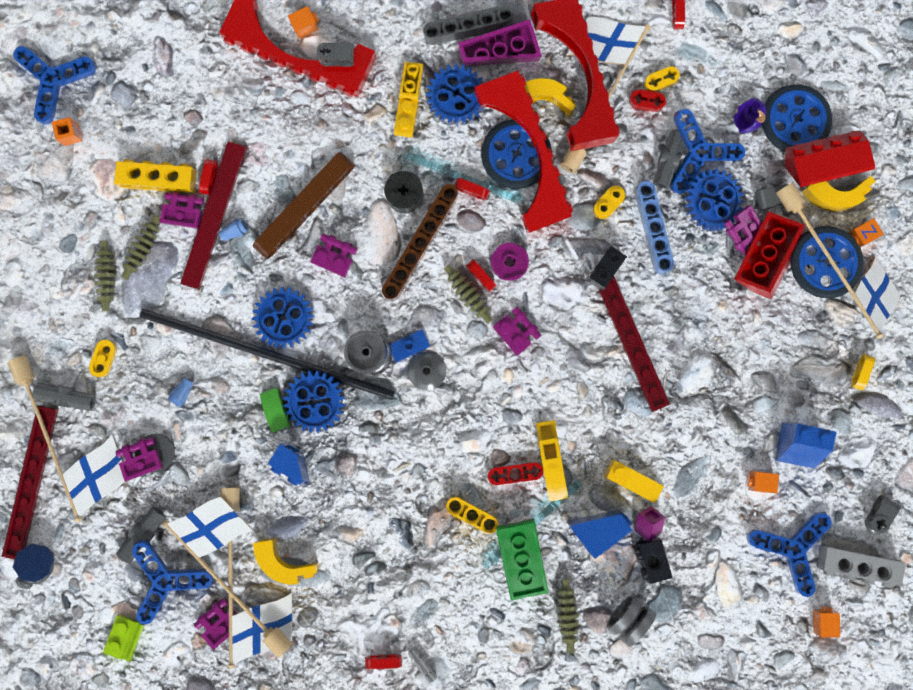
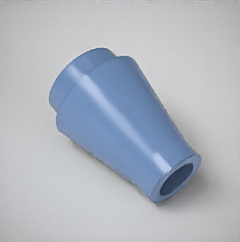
(234, 229)
(180, 393)

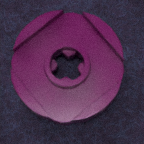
(516, 253)

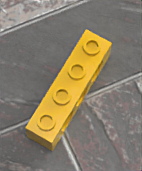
(184, 183)

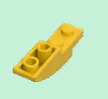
(408, 99)
(552, 460)

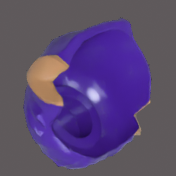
(750, 115)

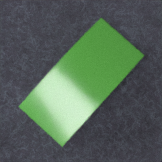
(274, 410)

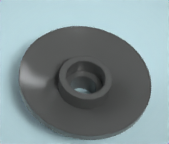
(436, 375)

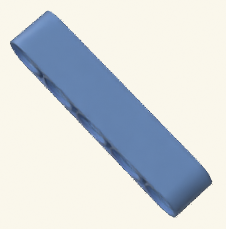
(654, 218)

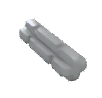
(422, 664)

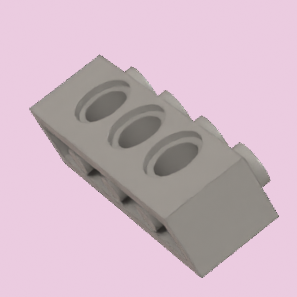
(891, 575)

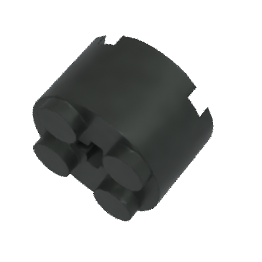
(403, 181)

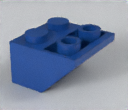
(291, 463)

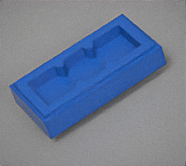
(409, 346)

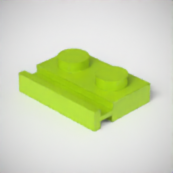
(123, 638)

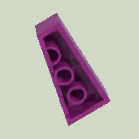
(503, 46)

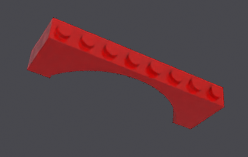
(566, 23)
(245, 31)
(510, 97)

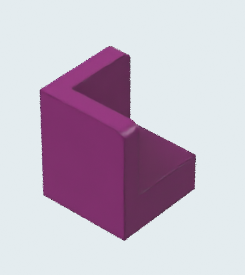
(649, 523)

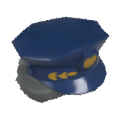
(33, 565)

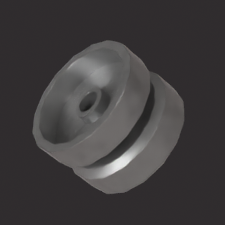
(379, 352)
(631, 620)

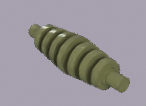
(144, 241)
(104, 276)
(468, 293)
(568, 615)

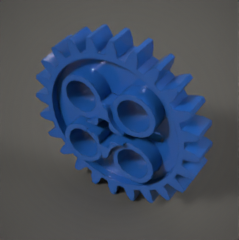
(447, 108)
(718, 183)
(267, 309)
(317, 418)

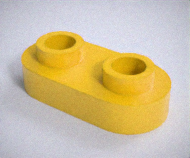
(609, 202)
(101, 357)

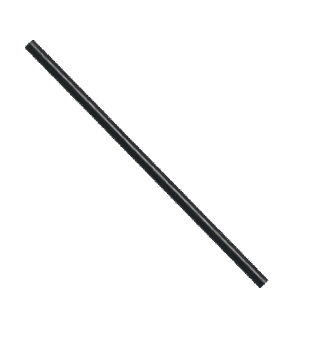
(265, 353)

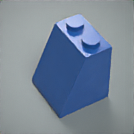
(804, 444)
(601, 531)

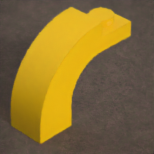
(551, 91)
(830, 199)
(275, 568)

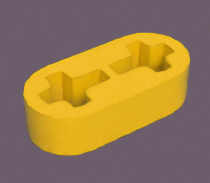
(660, 75)
(863, 371)

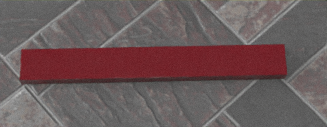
(213, 215)
(633, 346)
(29, 483)

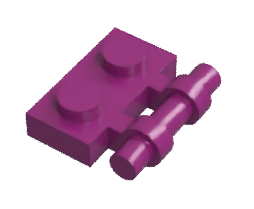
(181, 216)
(748, 223)
(331, 261)
(512, 335)
(142, 464)
(216, 632)

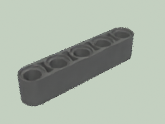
(475, 18)

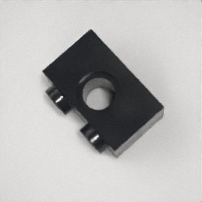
(606, 268)
(661, 569)

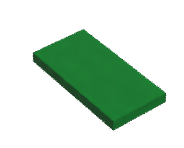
(522, 559)

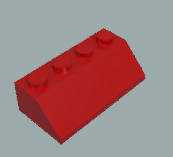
(829, 158)
(769, 255)

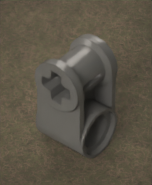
(338, 54)
(768, 198)
(884, 512)

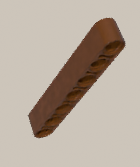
(303, 205)
(421, 233)

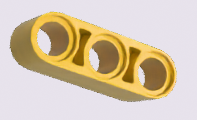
(462, 514)

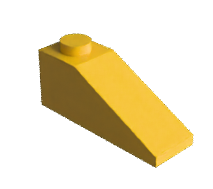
(633, 481)

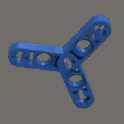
(54, 87)
(696, 144)
(802, 545)
(156, 576)

